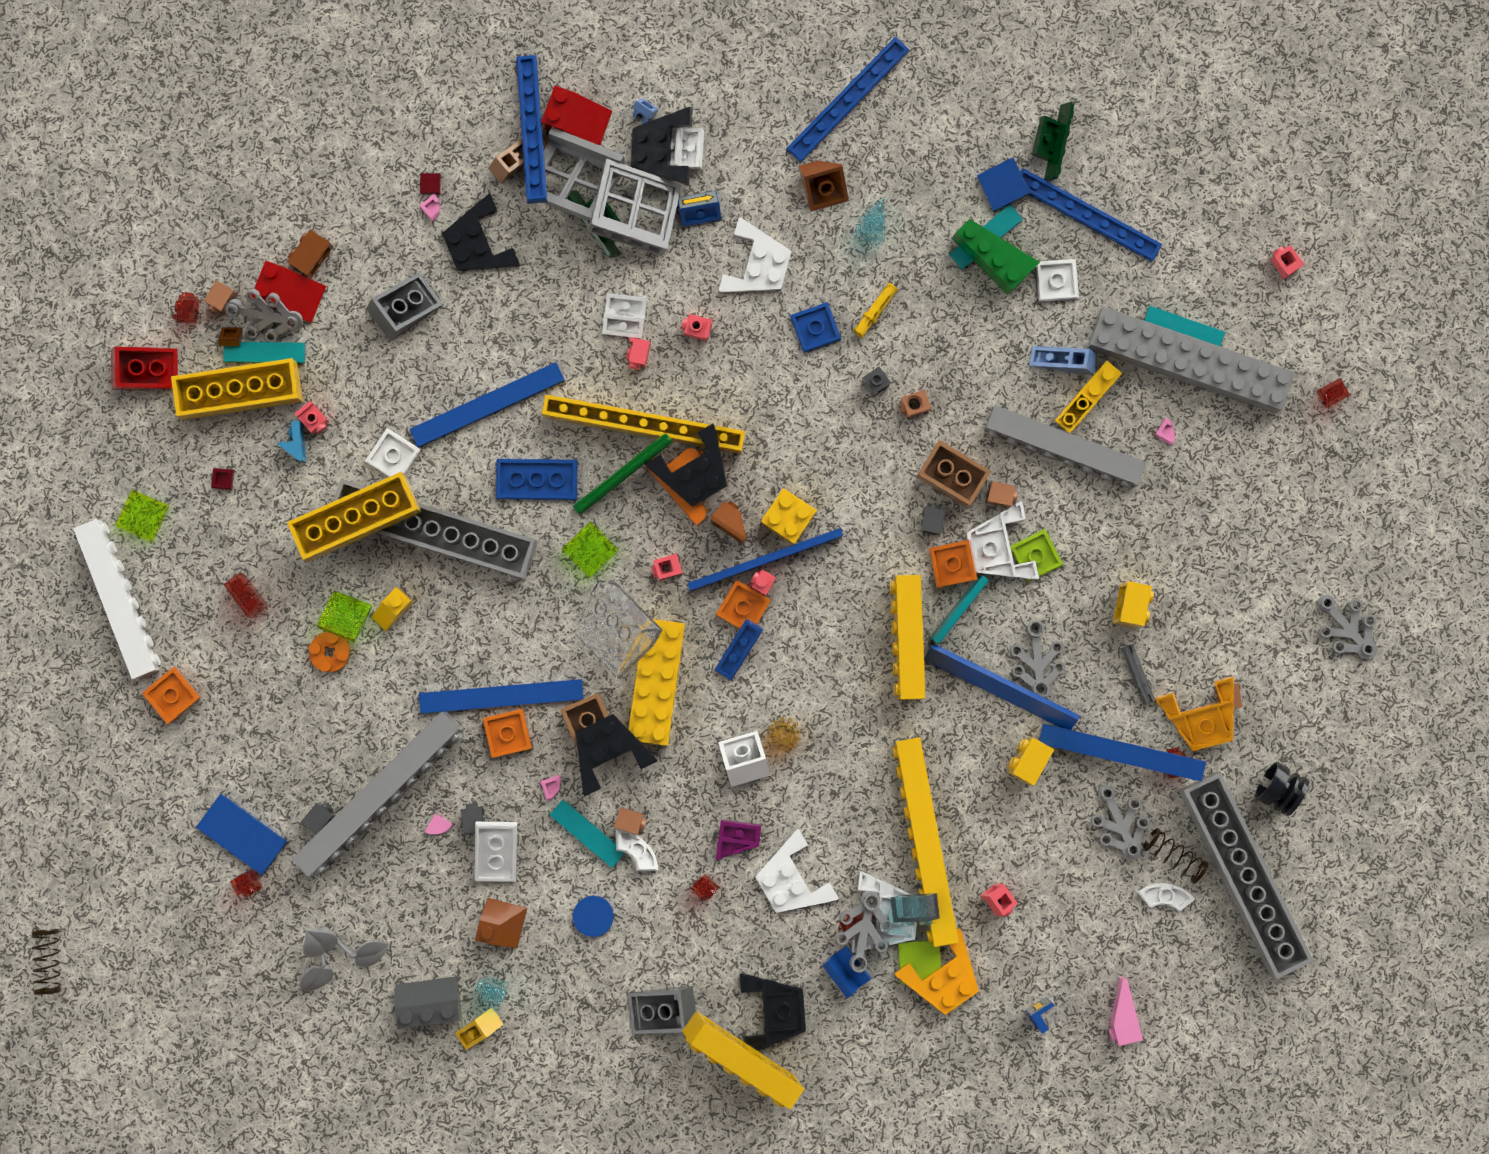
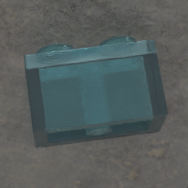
(915, 908)

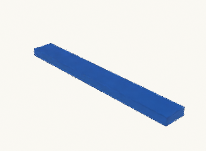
(847, 99)
(531, 129)
(1091, 216)
(487, 404)
(764, 560)
(1001, 687)
(501, 696)
(1122, 752)

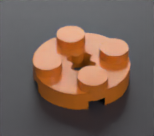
(327, 663)

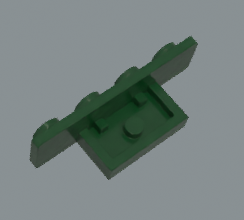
(1052, 139)
(607, 245)

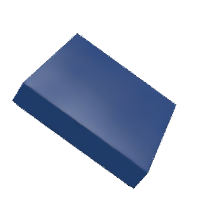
(1003, 184)
(815, 327)

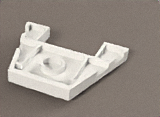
(765, 265)
(992, 546)
(784, 883)
(898, 932)

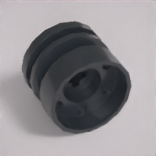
(1284, 789)

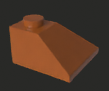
(823, 184)
(729, 521)
(501, 923)

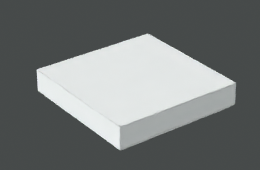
(1057, 280)
(392, 454)

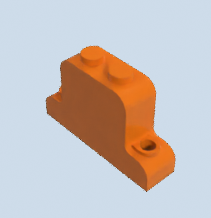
(698, 512)

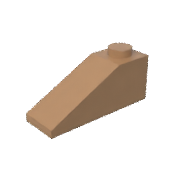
(509, 161)

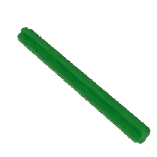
(622, 473)

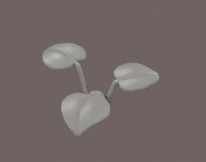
(323, 941)

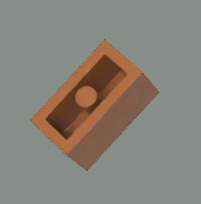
(309, 253)

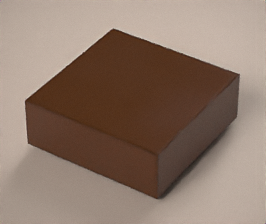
(230, 336)

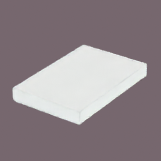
(495, 851)

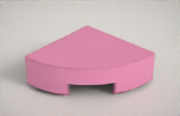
(431, 207)
(1166, 432)
(551, 786)
(438, 825)

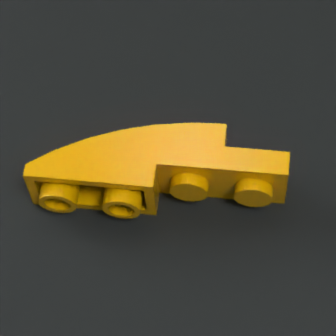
(1088, 397)

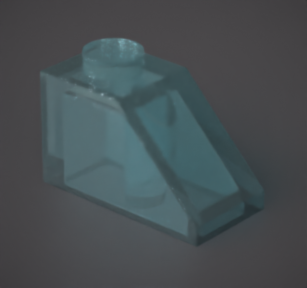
(872, 223)
(492, 990)

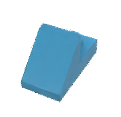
(297, 446)

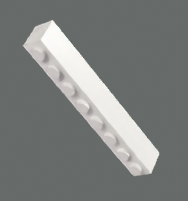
(117, 599)

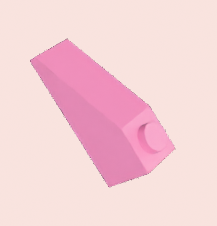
(1124, 1021)

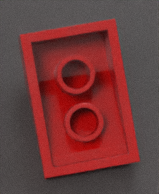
(576, 115)
(294, 289)
(143, 368)

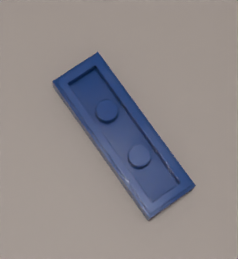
(738, 649)

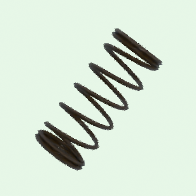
(1194, 879)
(39, 934)

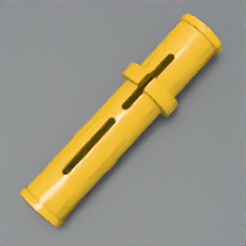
(870, 317)

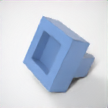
(645, 108)

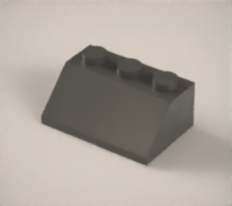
(427, 1002)

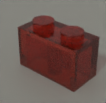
(246, 595)

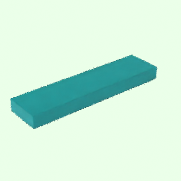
(999, 225)
(1184, 325)
(264, 352)
(958, 609)
(586, 833)

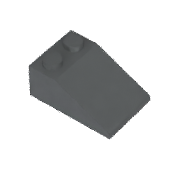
(403, 306)
(661, 1010)

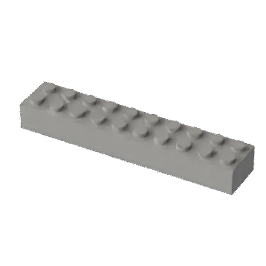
(1190, 360)
(459, 538)
(377, 794)
(1245, 875)

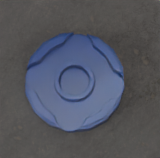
(593, 916)

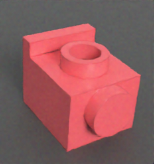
(1293, 261)
(702, 332)
(638, 353)
(306, 412)
(672, 561)
(762, 582)
(1007, 901)

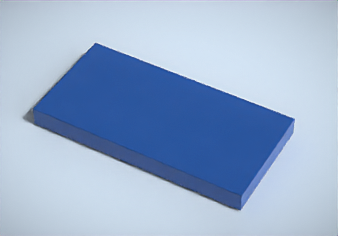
(536, 479)
(241, 834)

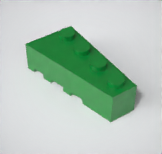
(995, 256)

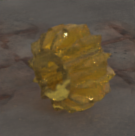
(781, 727)

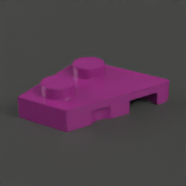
(736, 837)

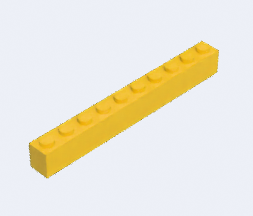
(637, 423)
(925, 837)

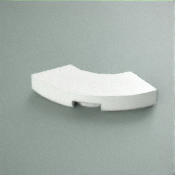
(637, 849)
(1165, 894)

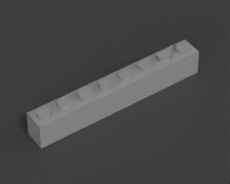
(1065, 446)

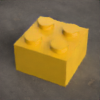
(788, 516)
(1133, 604)
(1030, 760)

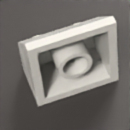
(744, 758)

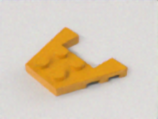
(1206, 724)
(947, 985)

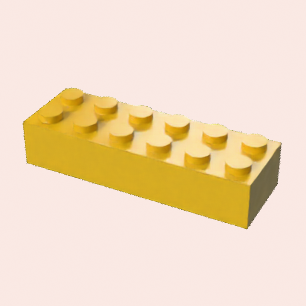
(237, 389)
(353, 517)
(908, 637)
(657, 686)
(742, 1060)

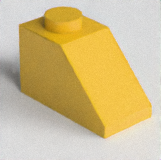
(392, 608)
(479, 1028)

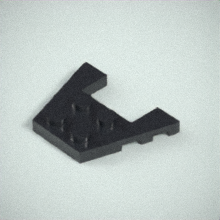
(653, 146)
(469, 244)
(700, 476)
(604, 742)
(782, 1010)

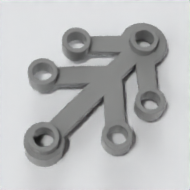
(266, 314)
(1349, 630)
(1038, 663)
(1121, 825)
(864, 928)

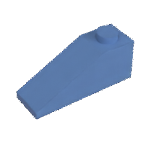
(1064, 359)

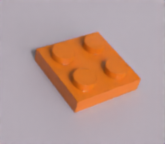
(953, 563)
(742, 603)
(171, 695)
(507, 733)

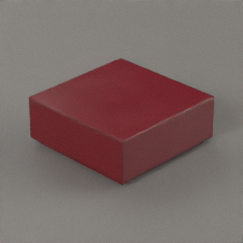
(430, 183)
(222, 479)

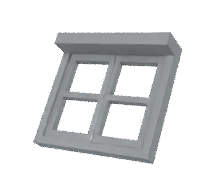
(586, 153)
(628, 233)

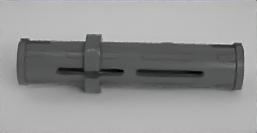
(1138, 674)

